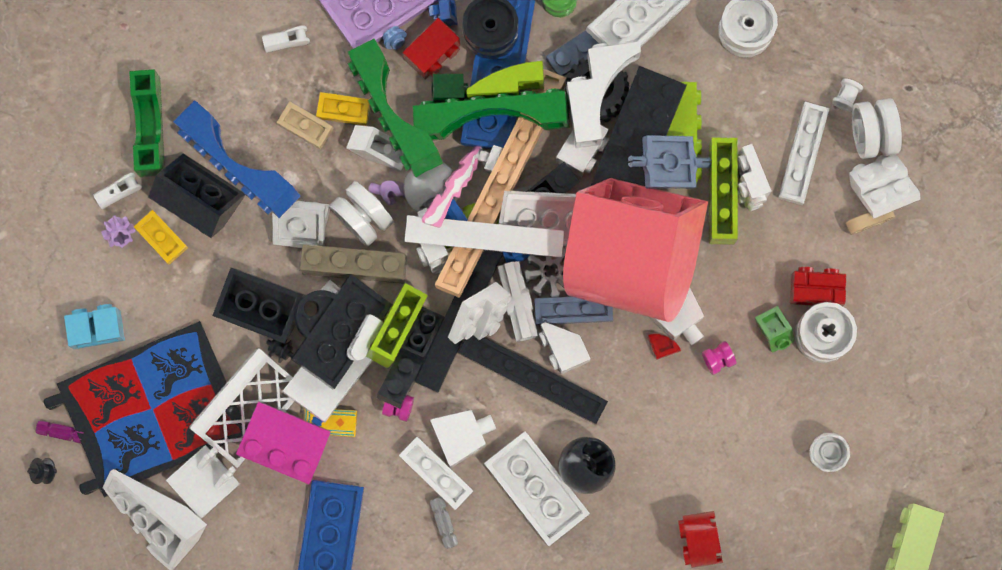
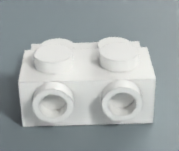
(753, 185)
(883, 185)
(432, 255)
(480, 314)

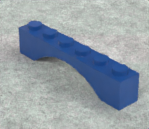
(268, 187)

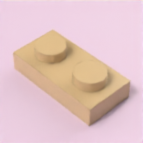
(305, 125)

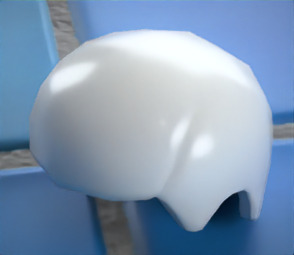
(829, 452)

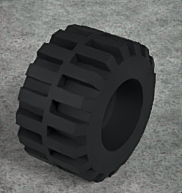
(620, 87)

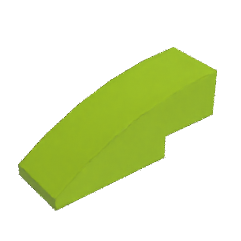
(510, 80)

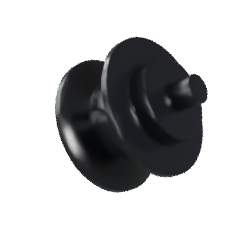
(280, 349)
(42, 470)

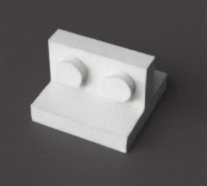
(301, 225)

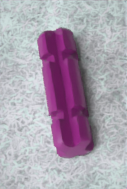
(57, 431)

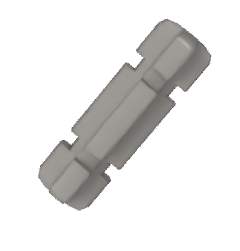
(444, 523)

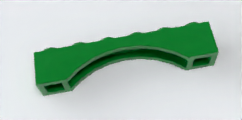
(546, 110)
(414, 143)

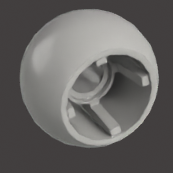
(424, 188)

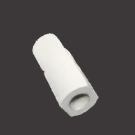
(280, 40)
(113, 192)
(364, 338)

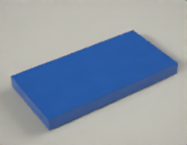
(331, 526)

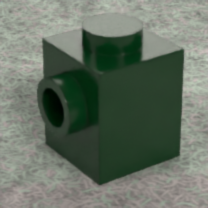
(448, 87)

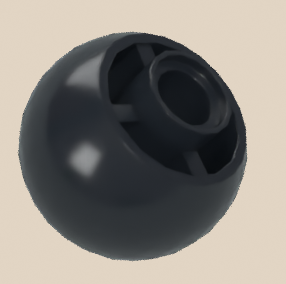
(587, 465)

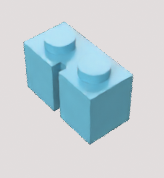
(94, 327)

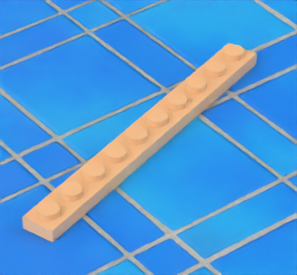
(488, 206)

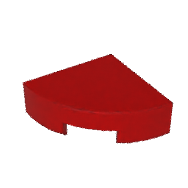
(663, 345)

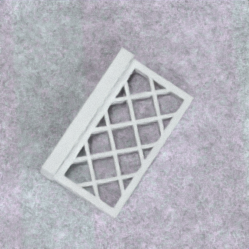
(228, 394)

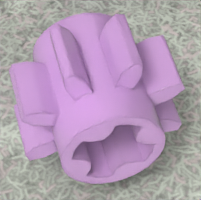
(118, 231)

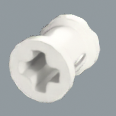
(847, 94)

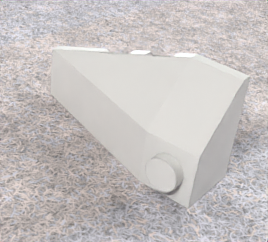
(162, 521)

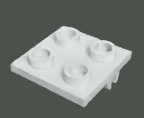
(203, 481)

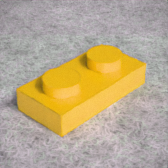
(343, 109)
(160, 237)

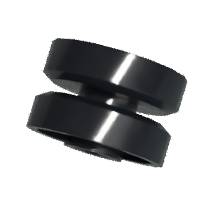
(492, 41)

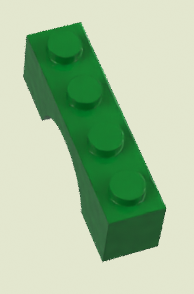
(147, 104)

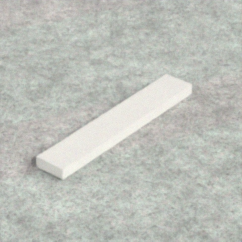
(486, 236)

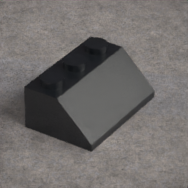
(196, 195)
(258, 305)

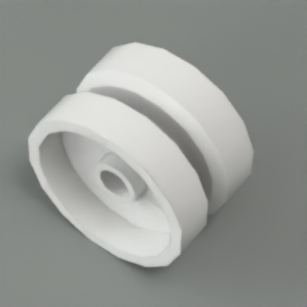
(745, 40)
(876, 128)
(365, 209)
(836, 322)

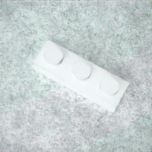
(436, 473)

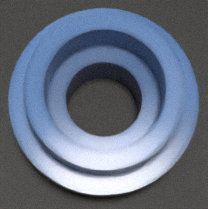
(394, 38)

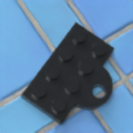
(334, 328)

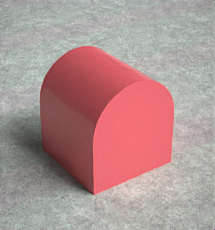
(633, 248)

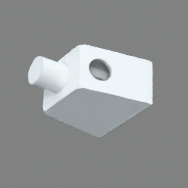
(684, 322)
(461, 435)

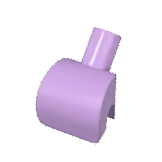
(388, 190)

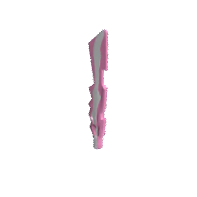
(437, 210)

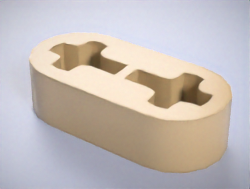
(866, 222)

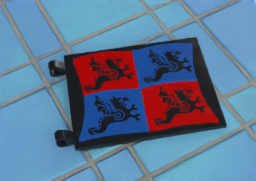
(142, 407)

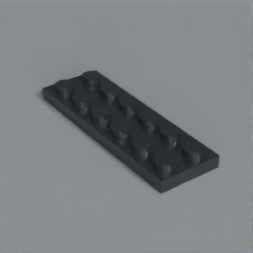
(645, 112)

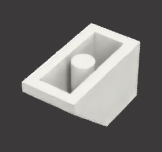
(374, 146)

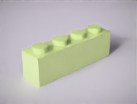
(917, 538)

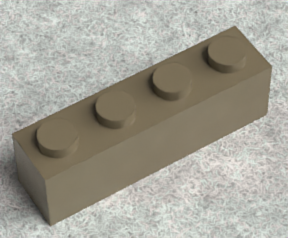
(360, 263)

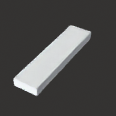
(803, 153)

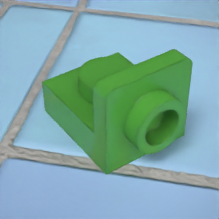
(775, 329)

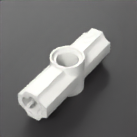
(520, 304)

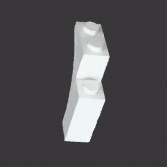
(587, 94)

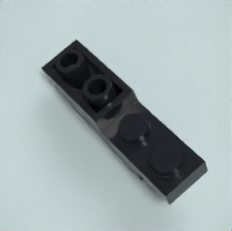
(410, 358)

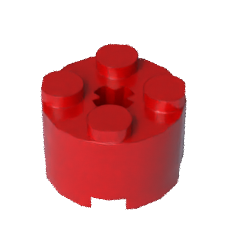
(701, 539)

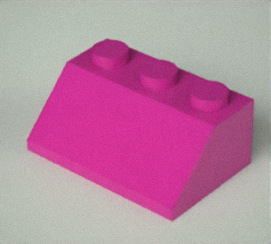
(283, 442)

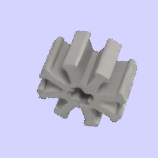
(541, 274)

